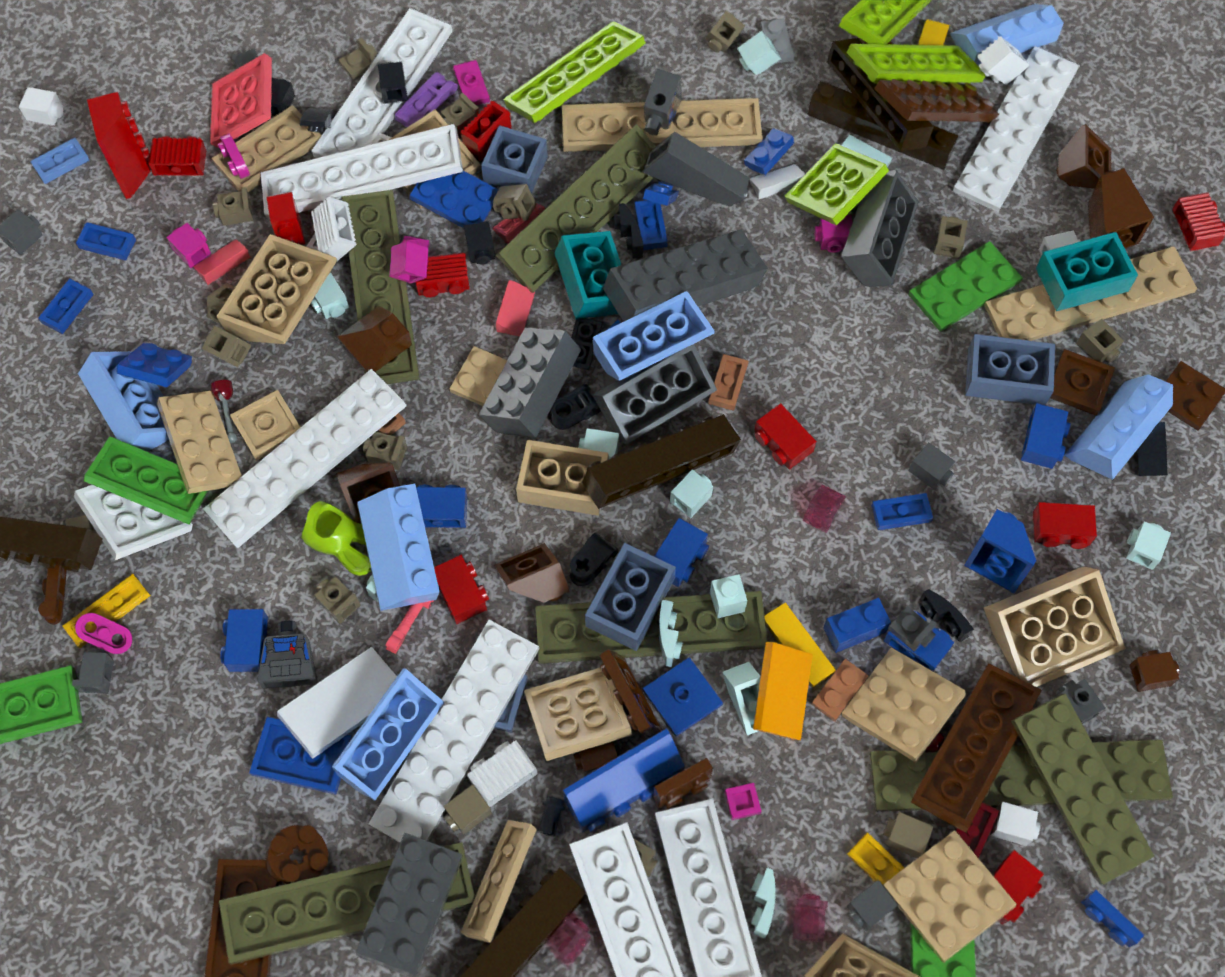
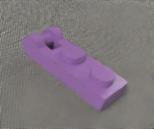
(426, 99)

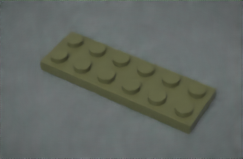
(1082, 789)

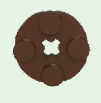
(303, 839)

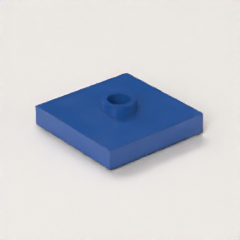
(682, 696)

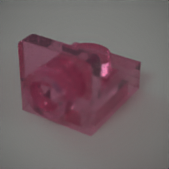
(823, 508)
(809, 918)
(572, 948)

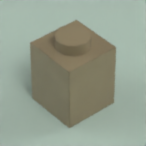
(466, 810)
(907, 834)

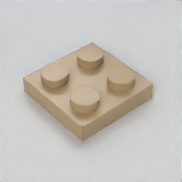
(478, 376)
(265, 424)

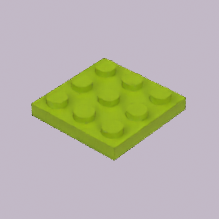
(836, 183)

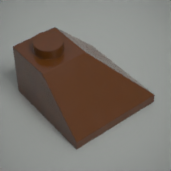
(1084, 159)
(376, 339)
(364, 482)
(534, 574)

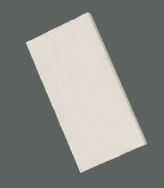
(338, 702)

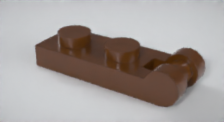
(54, 592)

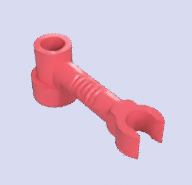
(398, 636)

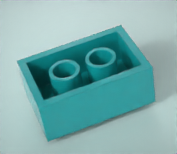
(584, 269)
(1086, 271)

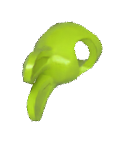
(332, 532)

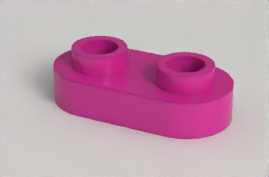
(237, 164)
(103, 635)

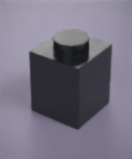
(392, 82)
(281, 95)
(479, 243)

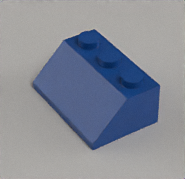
(1003, 552)

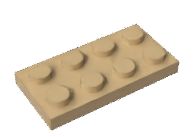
(269, 148)
(199, 441)

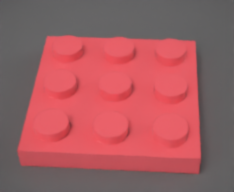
(241, 99)

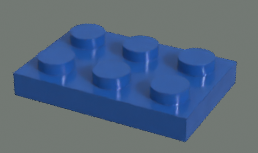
(456, 198)
(284, 760)

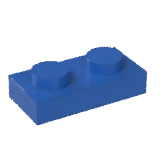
(769, 151)
(661, 193)
(651, 224)
(106, 241)
(65, 306)
(902, 511)
(1120, 928)

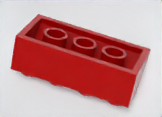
(119, 141)

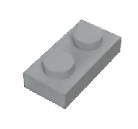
(778, 34)

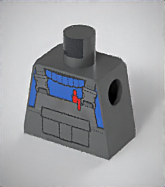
(662, 101)
(287, 659)

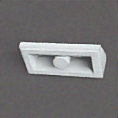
(776, 181)

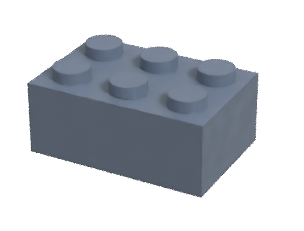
(1010, 369)
(630, 596)

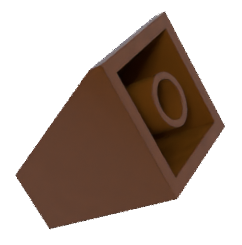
(1118, 208)

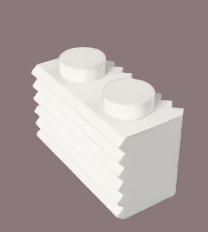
(1002, 61)
(333, 227)
(502, 772)

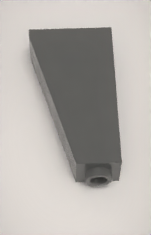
(696, 170)

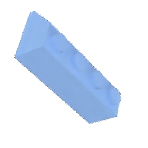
(1022, 28)
(651, 336)
(123, 401)
(1122, 425)
(398, 547)
(387, 735)

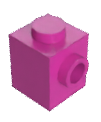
(831, 236)
(189, 244)
(409, 261)

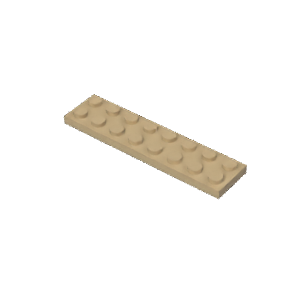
(700, 121)
(1032, 315)

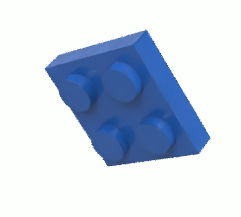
(154, 364)

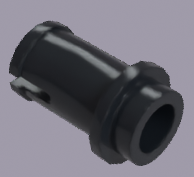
(550, 815)

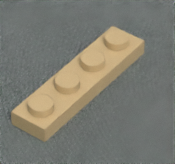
(498, 881)

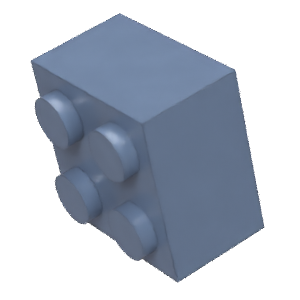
(514, 159)

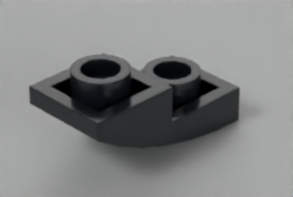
(317, 119)
(629, 228)
(583, 335)
(1153, 453)
(939, 608)

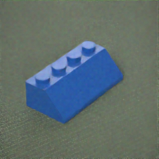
(623, 782)

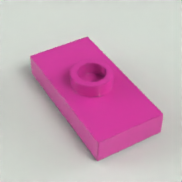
(471, 82)

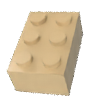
(554, 476)

